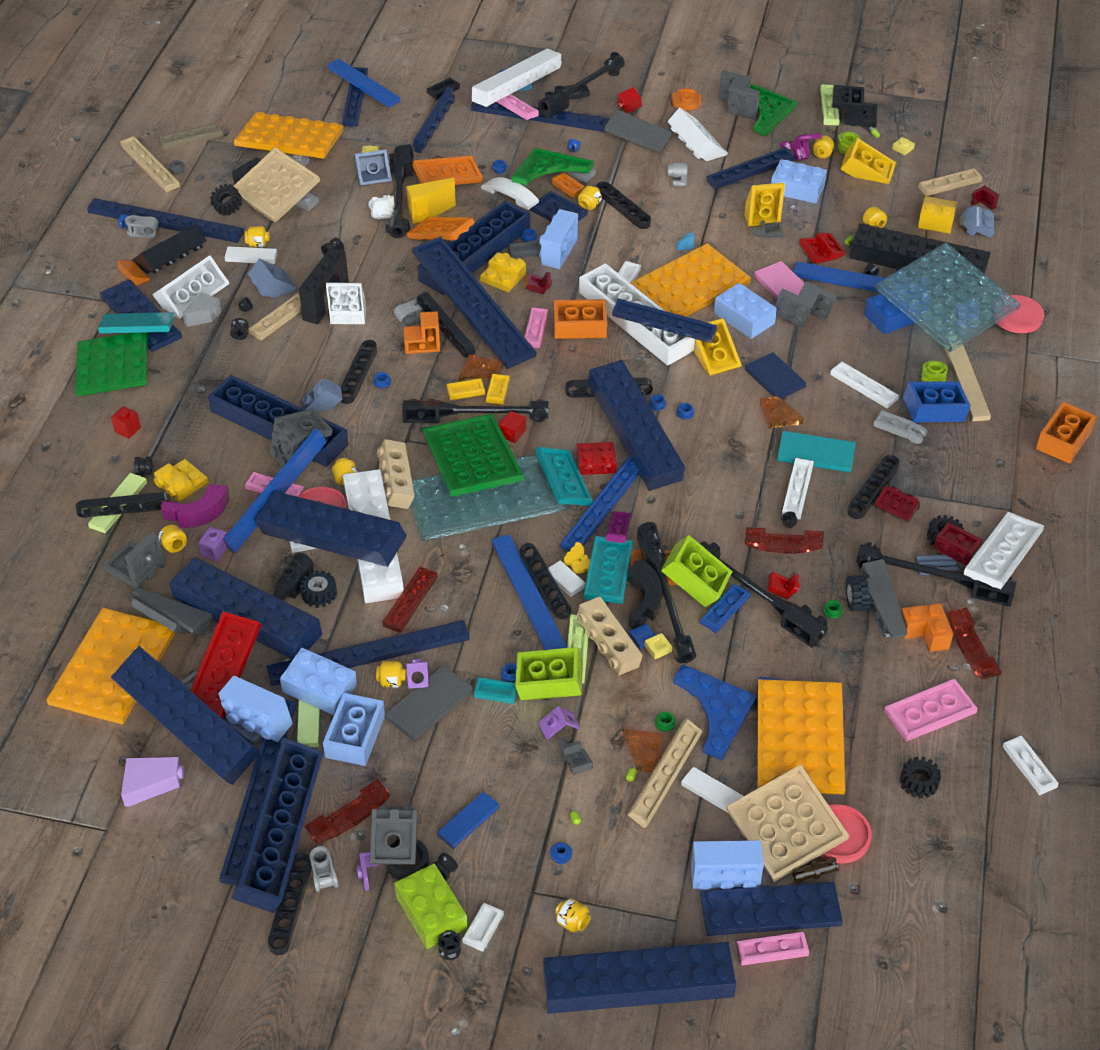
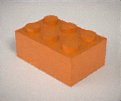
(580, 319)
(1066, 432)

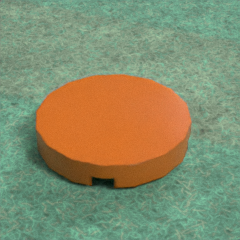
(686, 99)

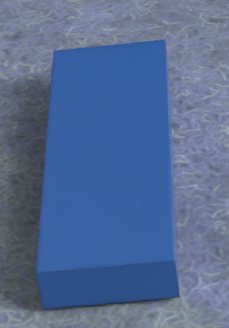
(725, 608)
(468, 820)

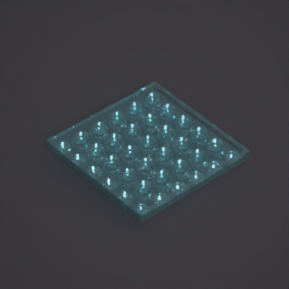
(947, 296)

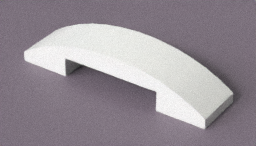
(523, 196)

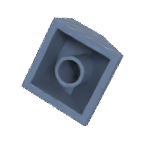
(372, 167)
(271, 279)

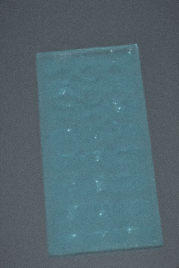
(443, 515)

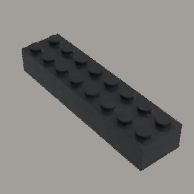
(900, 249)

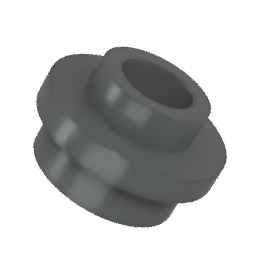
(177, 167)

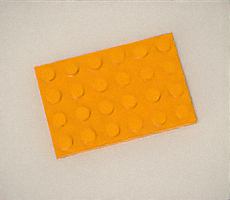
(289, 135)
(691, 281)
(87, 679)
(801, 727)

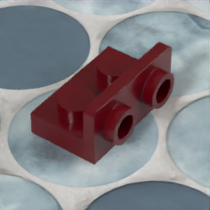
(897, 503)
(957, 543)

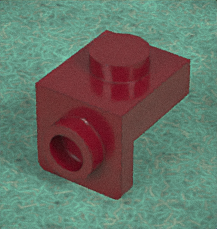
(986, 197)
(538, 284)

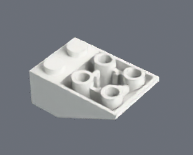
(346, 303)

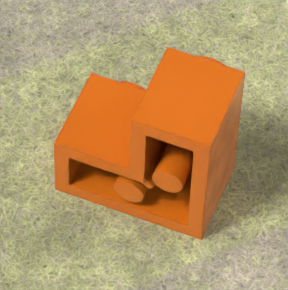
(424, 337)
(928, 622)

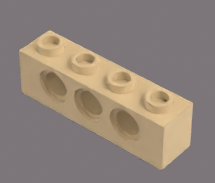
(395, 474)
(609, 636)

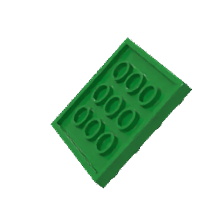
(111, 363)

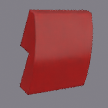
(822, 248)

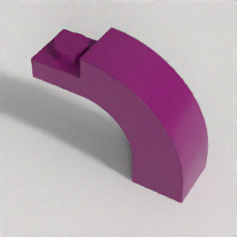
(200, 511)

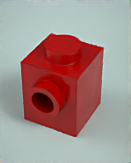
(629, 100)
(126, 422)
(513, 426)

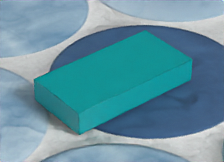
(495, 690)

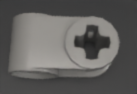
(142, 226)
(408, 312)
(323, 872)

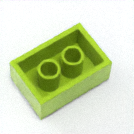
(696, 571)
(549, 673)
(430, 905)

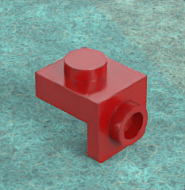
(783, 586)

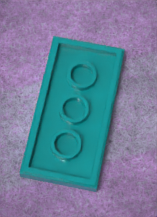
(136, 322)
(824, 451)
(563, 476)
(608, 570)

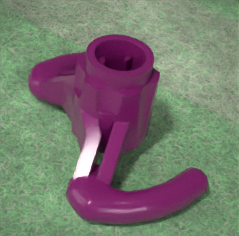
(801, 145)

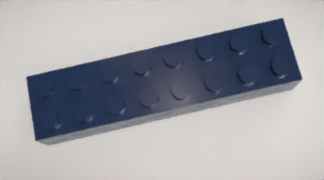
(484, 239)
(257, 412)
(636, 425)
(331, 528)
(216, 591)
(185, 715)
(277, 826)
(638, 977)

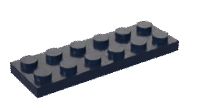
(129, 299)
(770, 908)

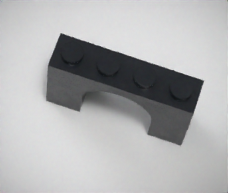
(330, 269)

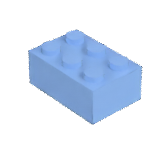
(800, 180)
(559, 239)
(745, 310)
(317, 680)
(255, 709)
(354, 729)
(726, 864)

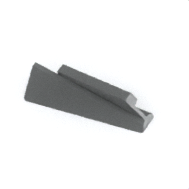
(883, 600)
(170, 613)

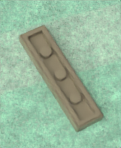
(191, 136)

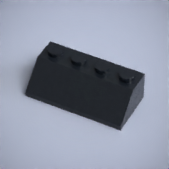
(170, 249)

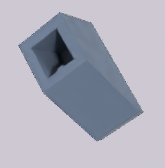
(322, 397)

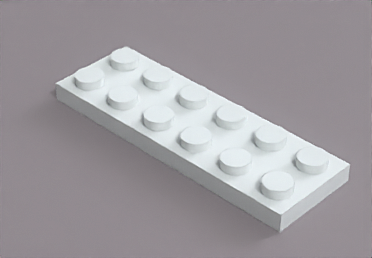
(1003, 550)

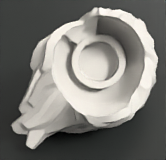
(382, 207)

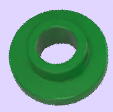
(833, 609)
(665, 717)

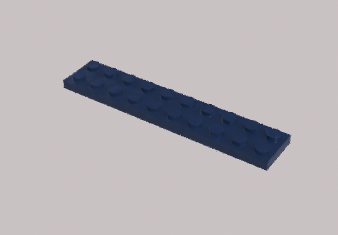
(474, 302)

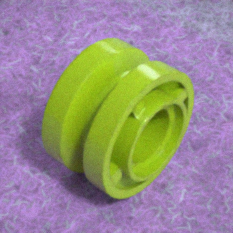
(845, 140)
(934, 371)

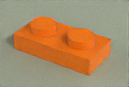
(567, 185)

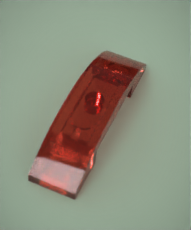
(784, 543)
(970, 644)
(349, 815)

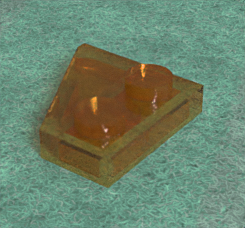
(480, 367)
(779, 413)
(644, 748)

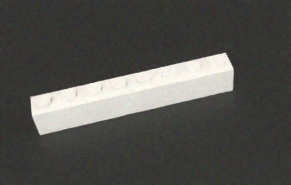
(516, 77)

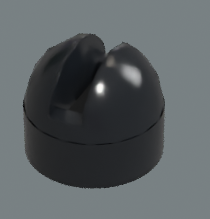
(871, 269)
(245, 304)
(792, 519)

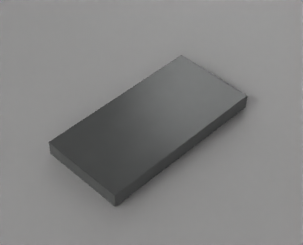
(638, 131)
(429, 704)

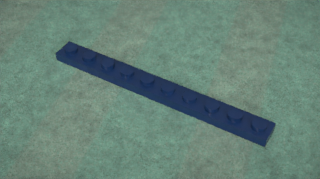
(563, 118)
(167, 220)
(386, 648)
(250, 806)

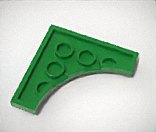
(771, 110)
(547, 162)

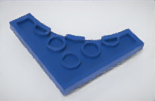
(723, 706)

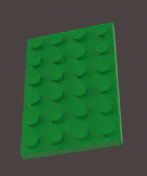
(472, 455)

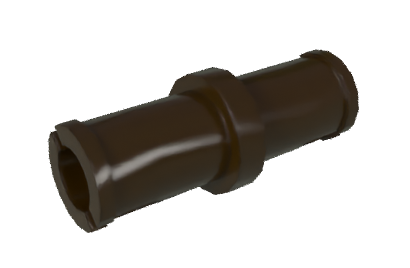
(815, 870)

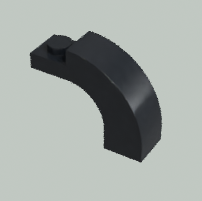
(648, 582)

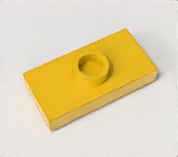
(465, 389)
(497, 389)

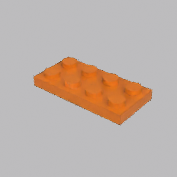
(460, 168)
(446, 227)

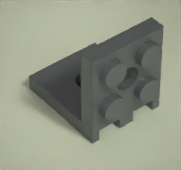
(293, 430)
(136, 562)
(394, 822)

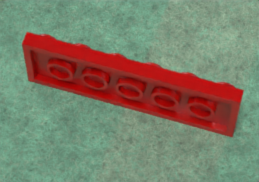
(224, 658)

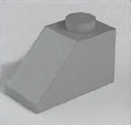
(202, 310)

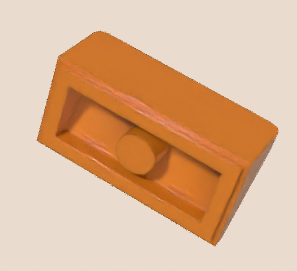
(132, 272)

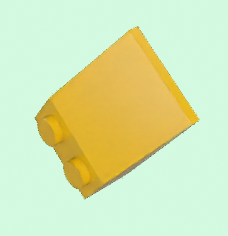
(867, 163)
(430, 199)
(764, 203)
(937, 214)
(719, 355)

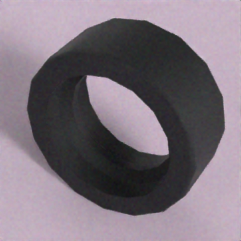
(400, 873)

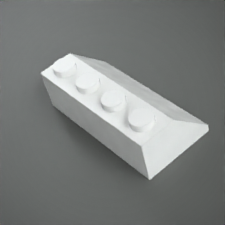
(695, 136)
(183, 290)

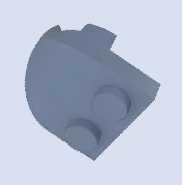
(978, 220)

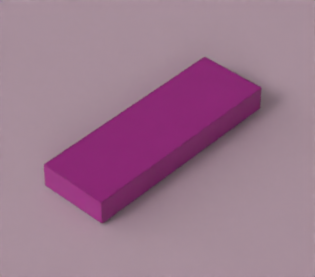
(618, 527)

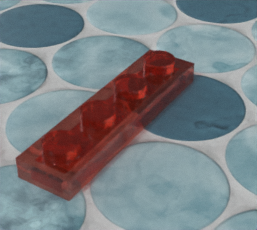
(409, 599)

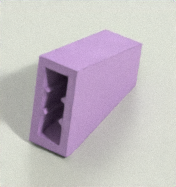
(149, 778)

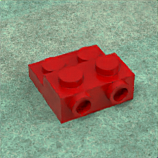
(596, 458)

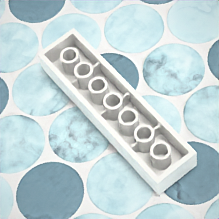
(609, 285)
(366, 495)

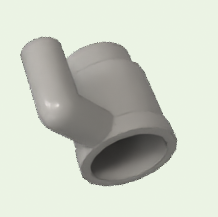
(678, 170)

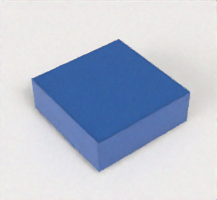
(641, 634)

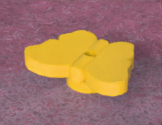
(576, 559)

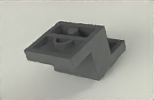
(740, 97)
(810, 300)

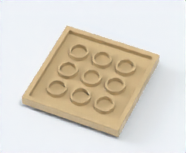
(276, 184)
(789, 822)

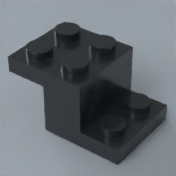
(852, 100)

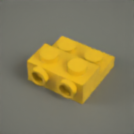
(503, 271)
(180, 479)

